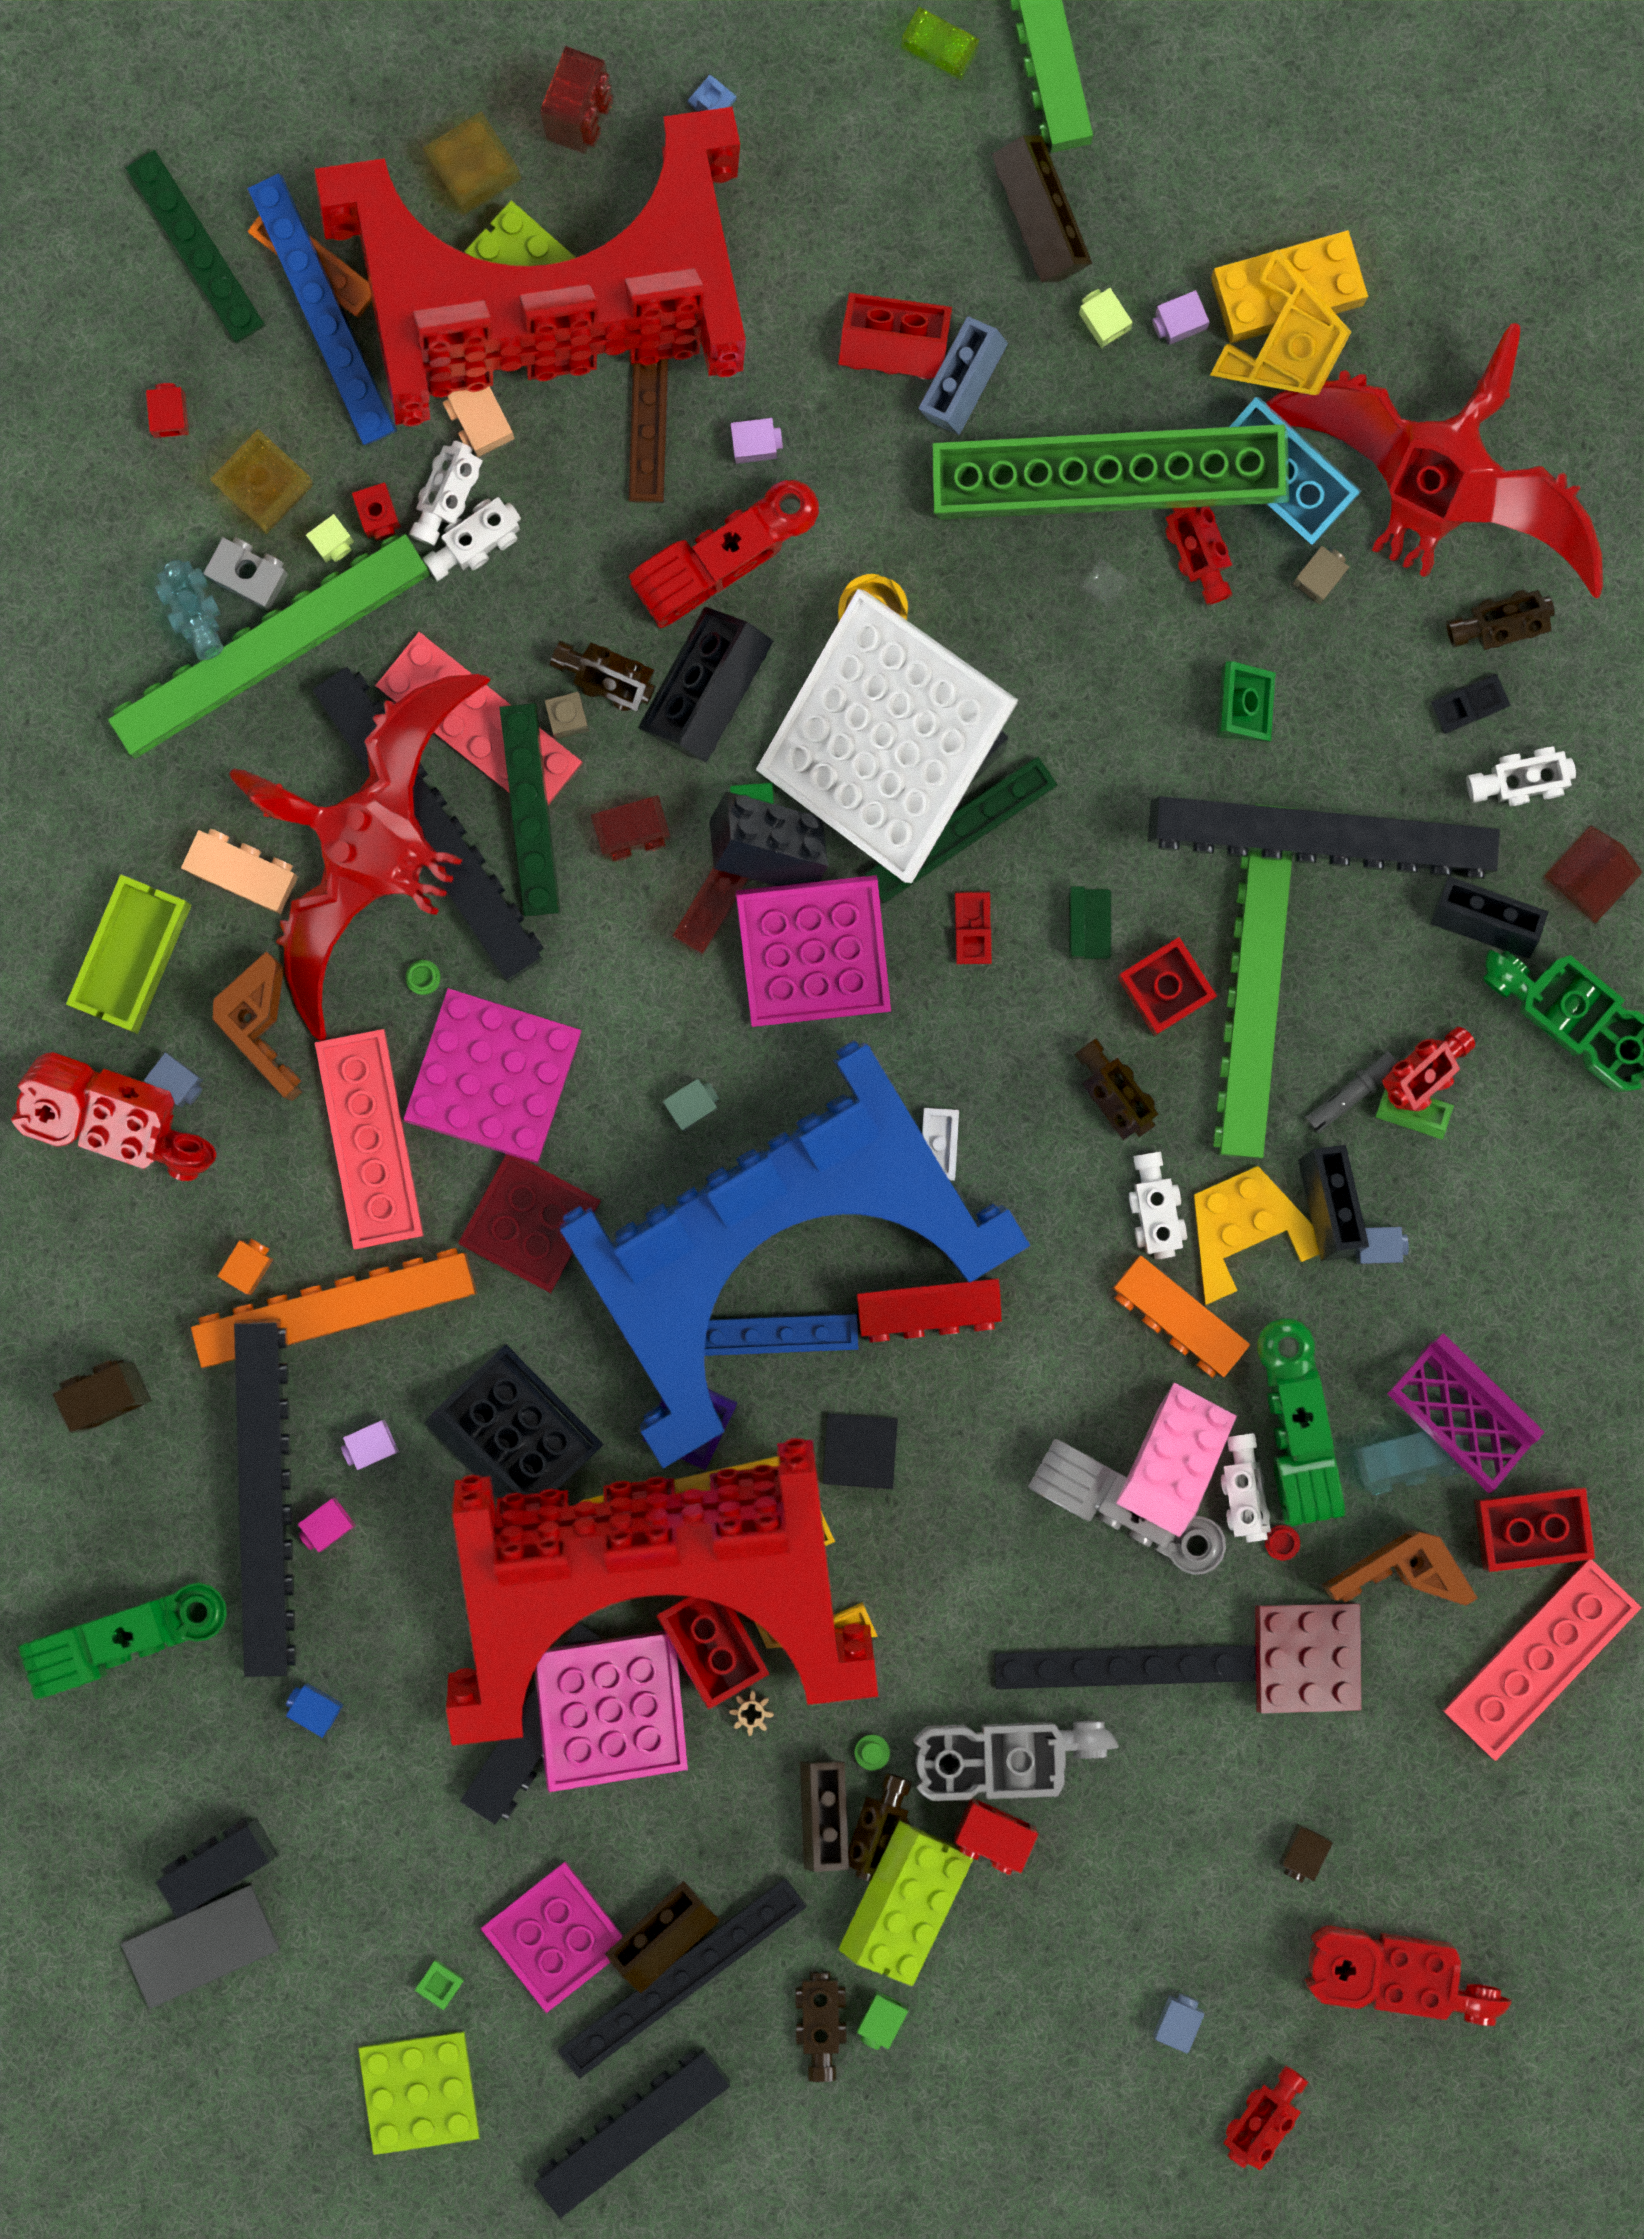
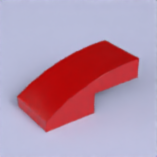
(973, 927)

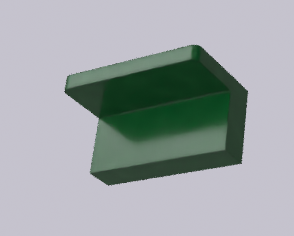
(1089, 923)

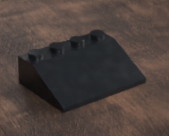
(511, 1429)

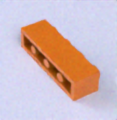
(1180, 1316)

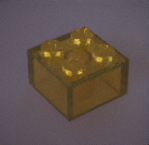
(472, 163)
(262, 481)

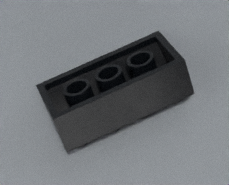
(706, 683)

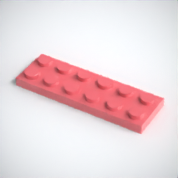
(475, 724)
(369, 1139)
(1541, 1659)

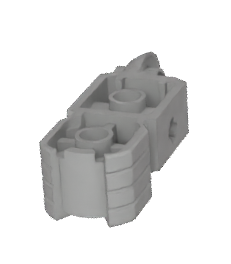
(1089, 1486)
(1004, 1758)

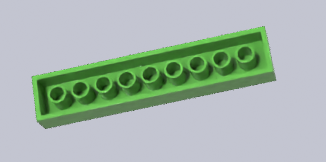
(1111, 472)

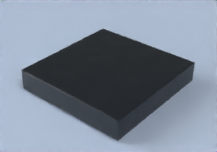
(860, 1451)

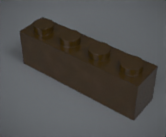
(1041, 208)

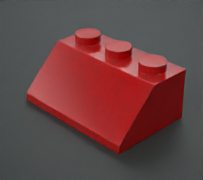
(894, 335)
(712, 1648)

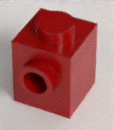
(376, 512)

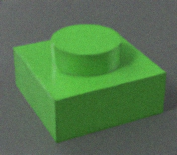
(439, 1984)

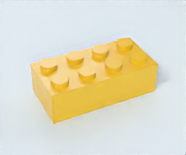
(1253, 308)

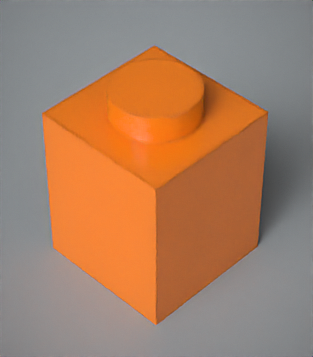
(246, 1266)

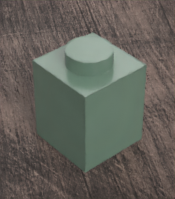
(692, 1104)

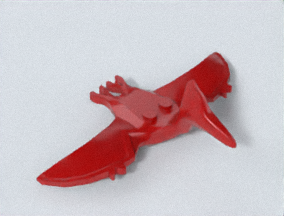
(1443, 471)
(366, 841)

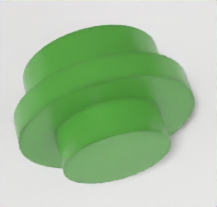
(423, 977)
(872, 1752)

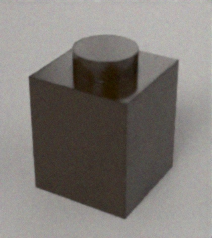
(1305, 1854)

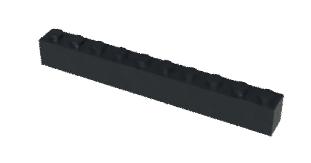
(1323, 836)
(471, 888)
(263, 1497)

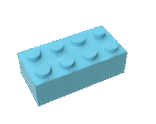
(1316, 486)

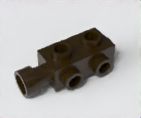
(1505, 622)
(606, 674)
(1114, 1096)
(877, 1826)
(821, 2017)

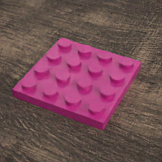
(813, 950)
(492, 1076)
(610, 1711)

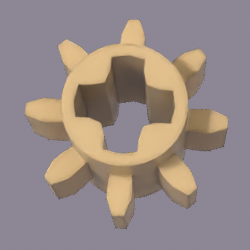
(743, 1719)

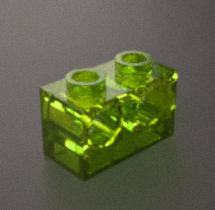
(940, 43)

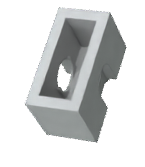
(261, 587)

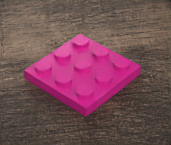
(554, 1936)

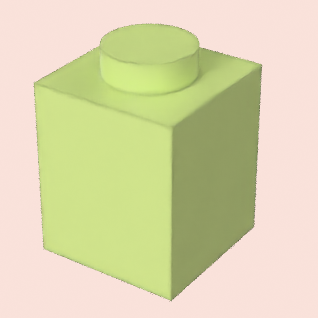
(1104, 316)

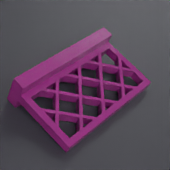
(1479, 1396)

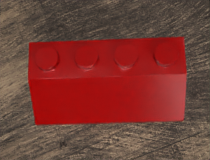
(929, 1308)

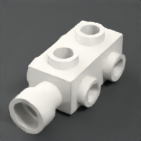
(449, 489)
(483, 538)
(1528, 776)
(1153, 1216)
(1245, 1498)

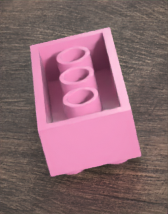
(1176, 1460)

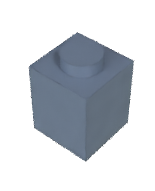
(177, 1079)
(1385, 1246)
(1179, 2022)

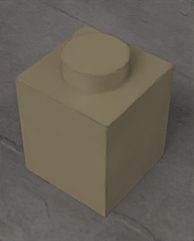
(1321, 574)
(566, 715)

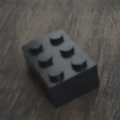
(767, 841)
(215, 1866)

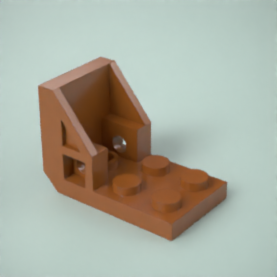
(256, 993)
(1433, 1572)

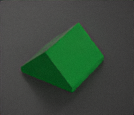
(1245, 702)

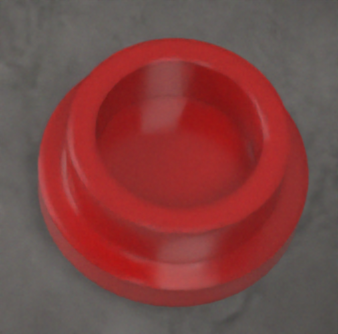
(1282, 1542)

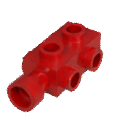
(1200, 550)
(1427, 1070)
(1265, 2121)

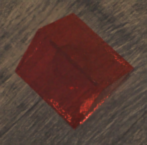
(1594, 873)

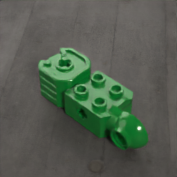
(1576, 1014)
(1308, 1472)
(80, 1652)

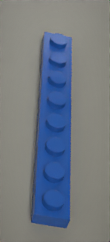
(322, 309)

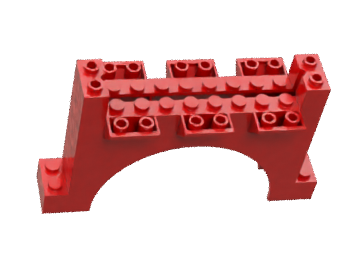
(459, 317)
(549, 1564)

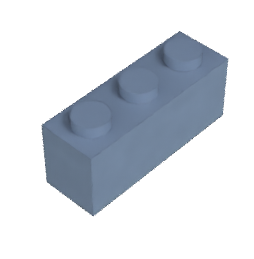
(963, 375)

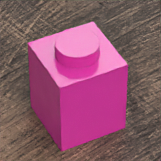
(325, 1526)

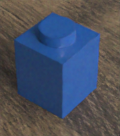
(313, 1709)

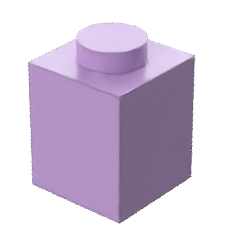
(1180, 318)
(755, 440)
(369, 1445)

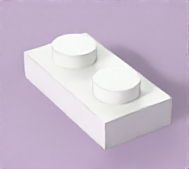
(941, 1135)

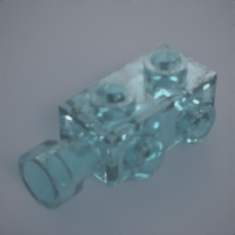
(192, 610)

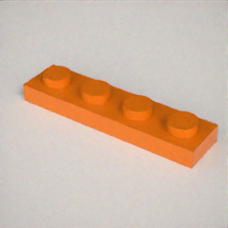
(349, 285)

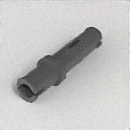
(1351, 1093)

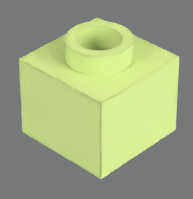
(331, 539)

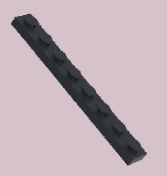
(1125, 1667)
(682, 1978)

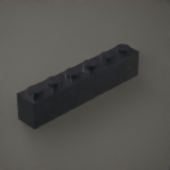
(514, 1759)
(631, 2132)

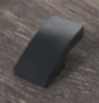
(1471, 704)

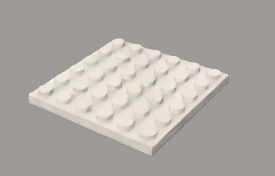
(886, 735)

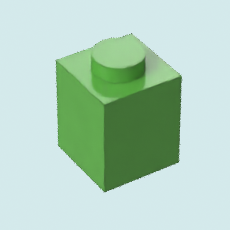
(881, 2021)

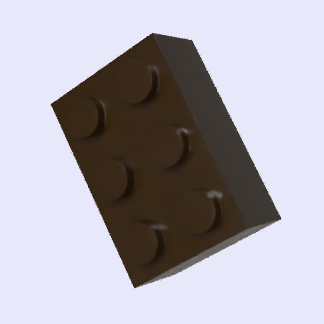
(102, 1396)

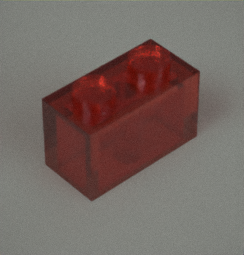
(631, 828)

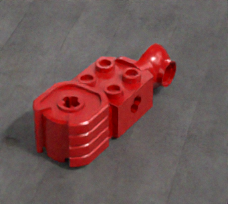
(685, 578)
(108, 1114)
(1397, 1976)

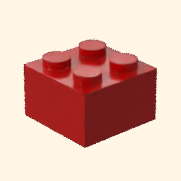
(1166, 986)
(995, 1836)

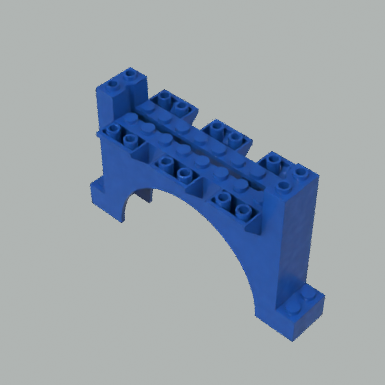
(671, 1268)

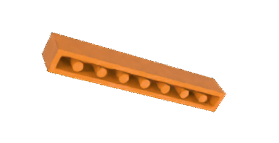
(345, 1306)

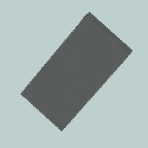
(200, 1946)

